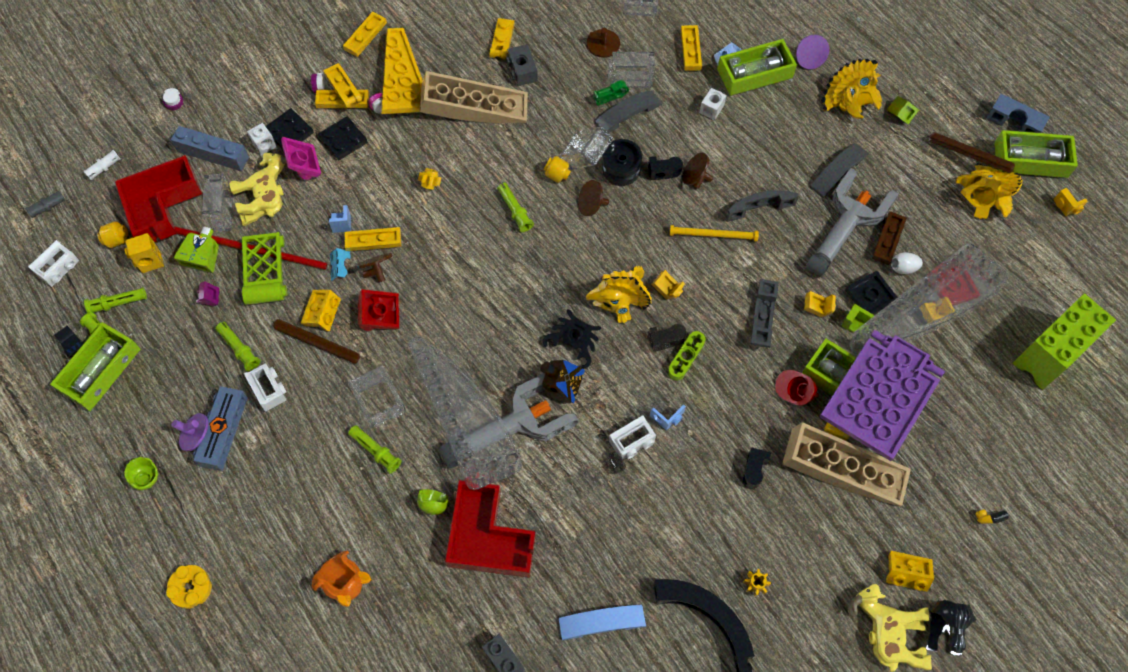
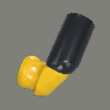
(994, 518)

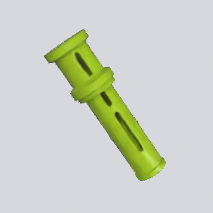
(519, 213)
(104, 303)
(242, 351)
(380, 454)

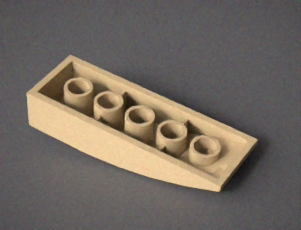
(471, 100)
(845, 465)

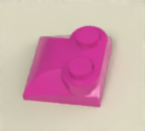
(301, 158)

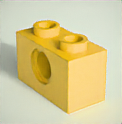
(144, 253)

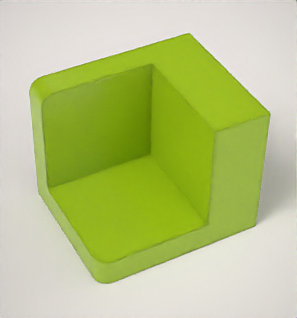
(903, 109)
(856, 318)

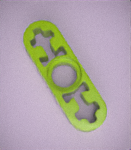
(686, 347)

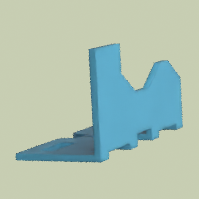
(341, 256)

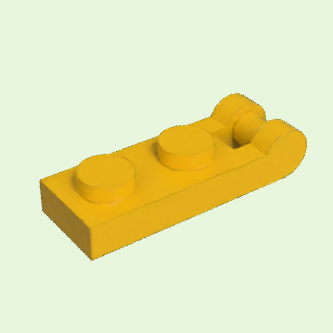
(502, 38)
(342, 85)

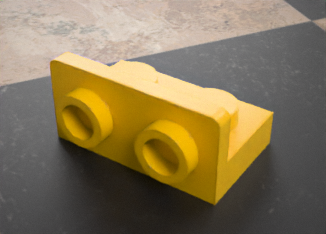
(321, 309)
(910, 571)

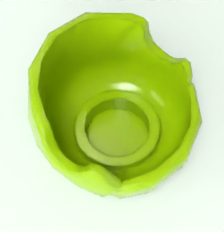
(141, 473)
(432, 501)

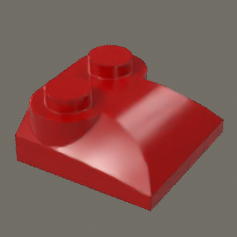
(378, 310)

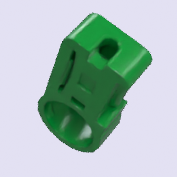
(613, 92)

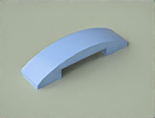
(602, 621)

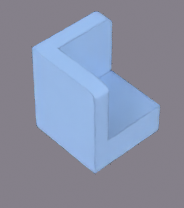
(341, 221)

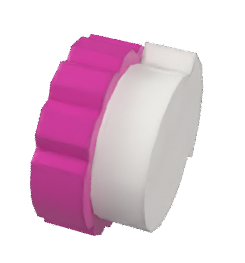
(375, 102)

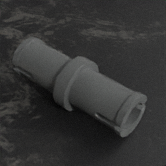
(45, 204)

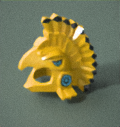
(853, 87)
(989, 189)
(619, 291)

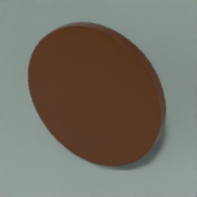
(603, 43)
(696, 172)
(591, 198)
(376, 270)

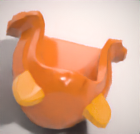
(340, 579)

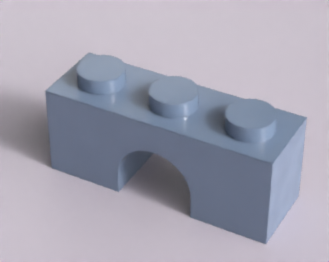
(1008, 108)

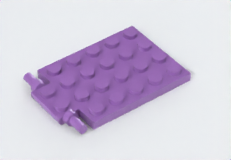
(883, 394)

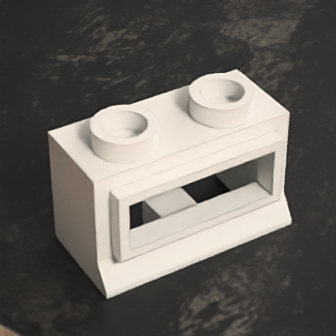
(58, 268)
(273, 399)
(631, 450)

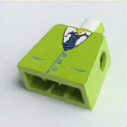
(198, 251)

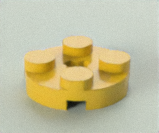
(183, 576)

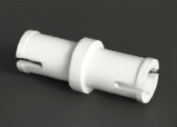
(102, 164)

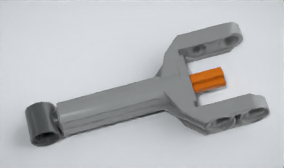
(852, 213)
(523, 418)

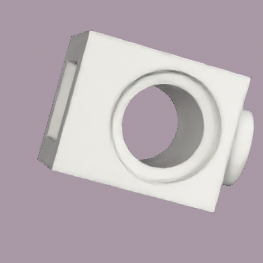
(712, 103)
(261, 139)

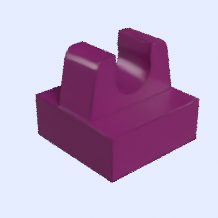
(208, 294)

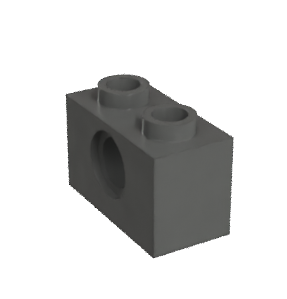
(522, 65)
(502, 655)

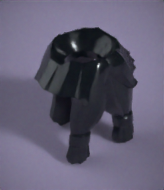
(952, 618)

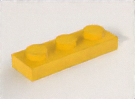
(364, 34)
(691, 47)
(330, 99)
(373, 239)

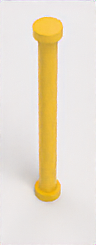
(714, 233)

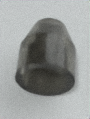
(615, 463)

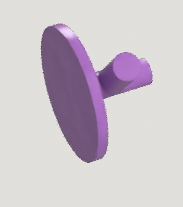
(812, 51)
(192, 431)

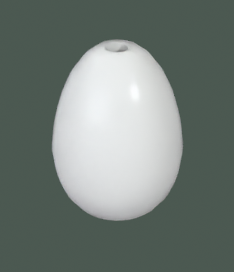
(906, 263)

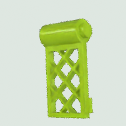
(263, 290)

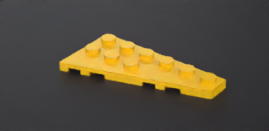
(401, 75)

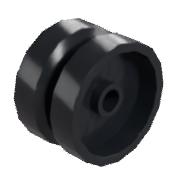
(622, 162)

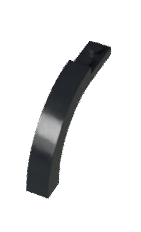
(695, 597)

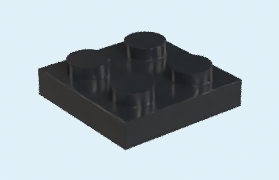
(289, 126)
(342, 138)
(871, 293)

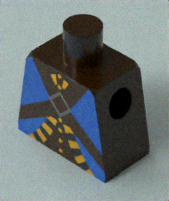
(562, 380)

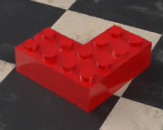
(152, 191)
(480, 544)

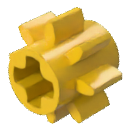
(429, 178)
(760, 587)

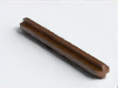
(972, 152)
(316, 341)

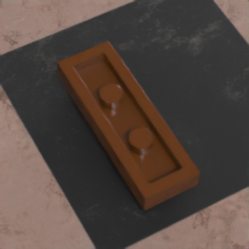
(889, 238)

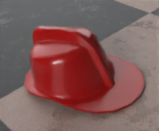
(796, 387)

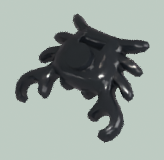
(575, 333)

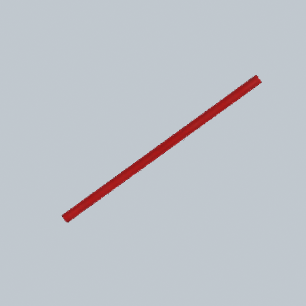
(238, 245)

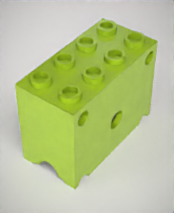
(1064, 341)

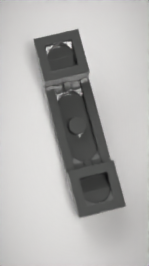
(628, 108)
(838, 169)
(782, 199)
(763, 313)

